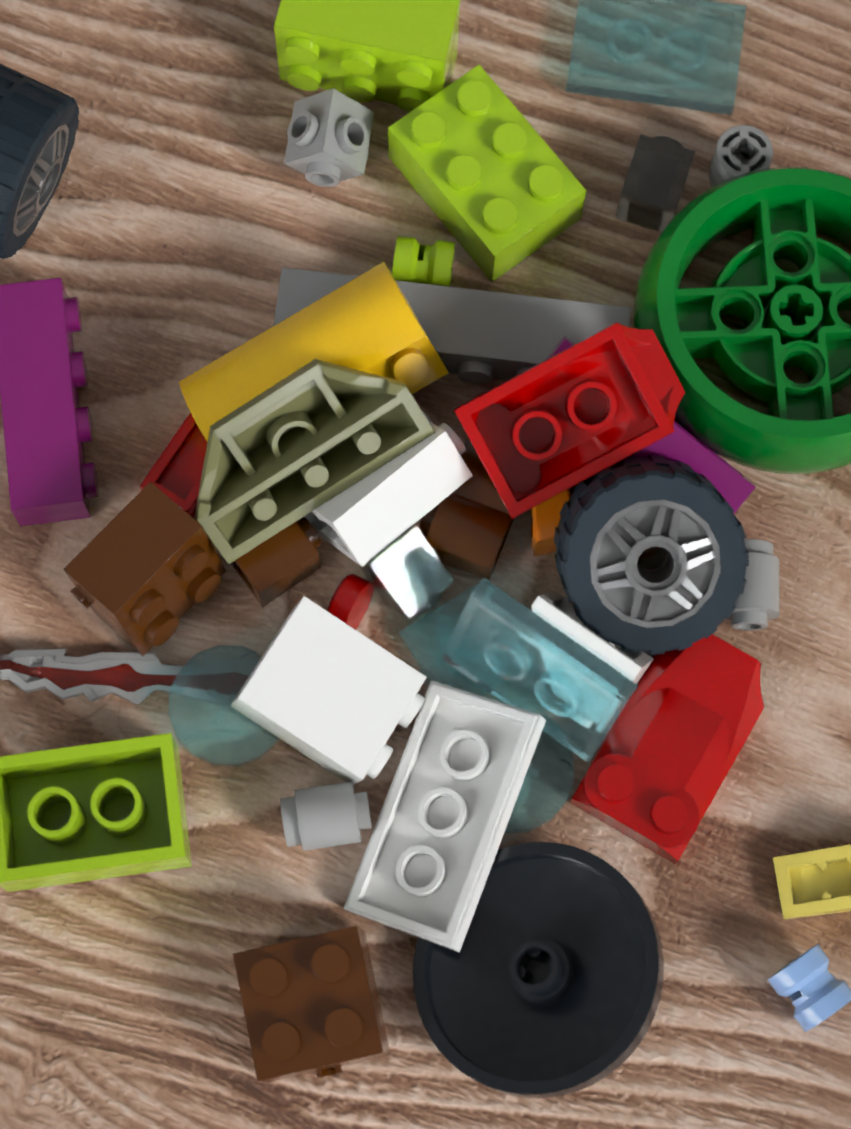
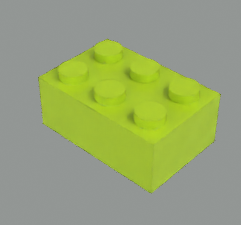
(369, 47)
(485, 172)
(92, 813)

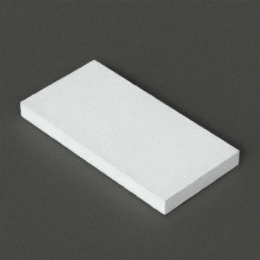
(445, 815)

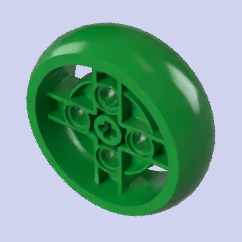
(784, 213)

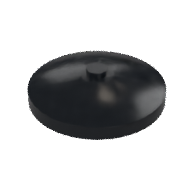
(549, 976)

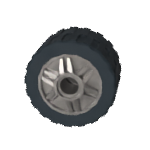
(35, 147)
(655, 600)

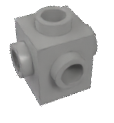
(328, 138)

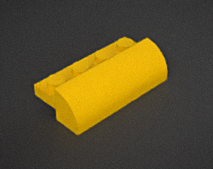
(355, 326)

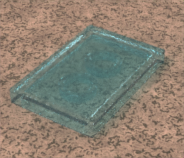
(658, 52)
(537, 669)

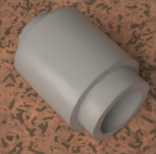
(762, 589)
(325, 816)

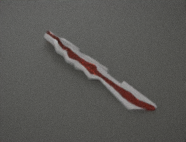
(93, 675)

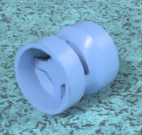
(811, 988)

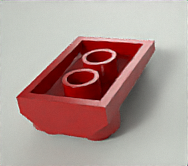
(573, 415)
(674, 745)

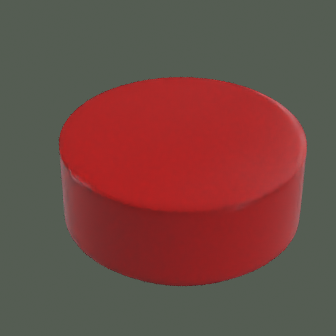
(351, 600)

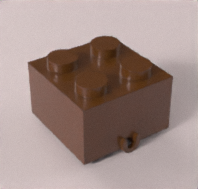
(146, 570)
(311, 1005)

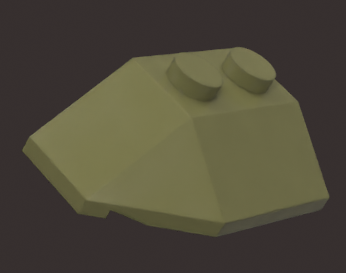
(300, 450)

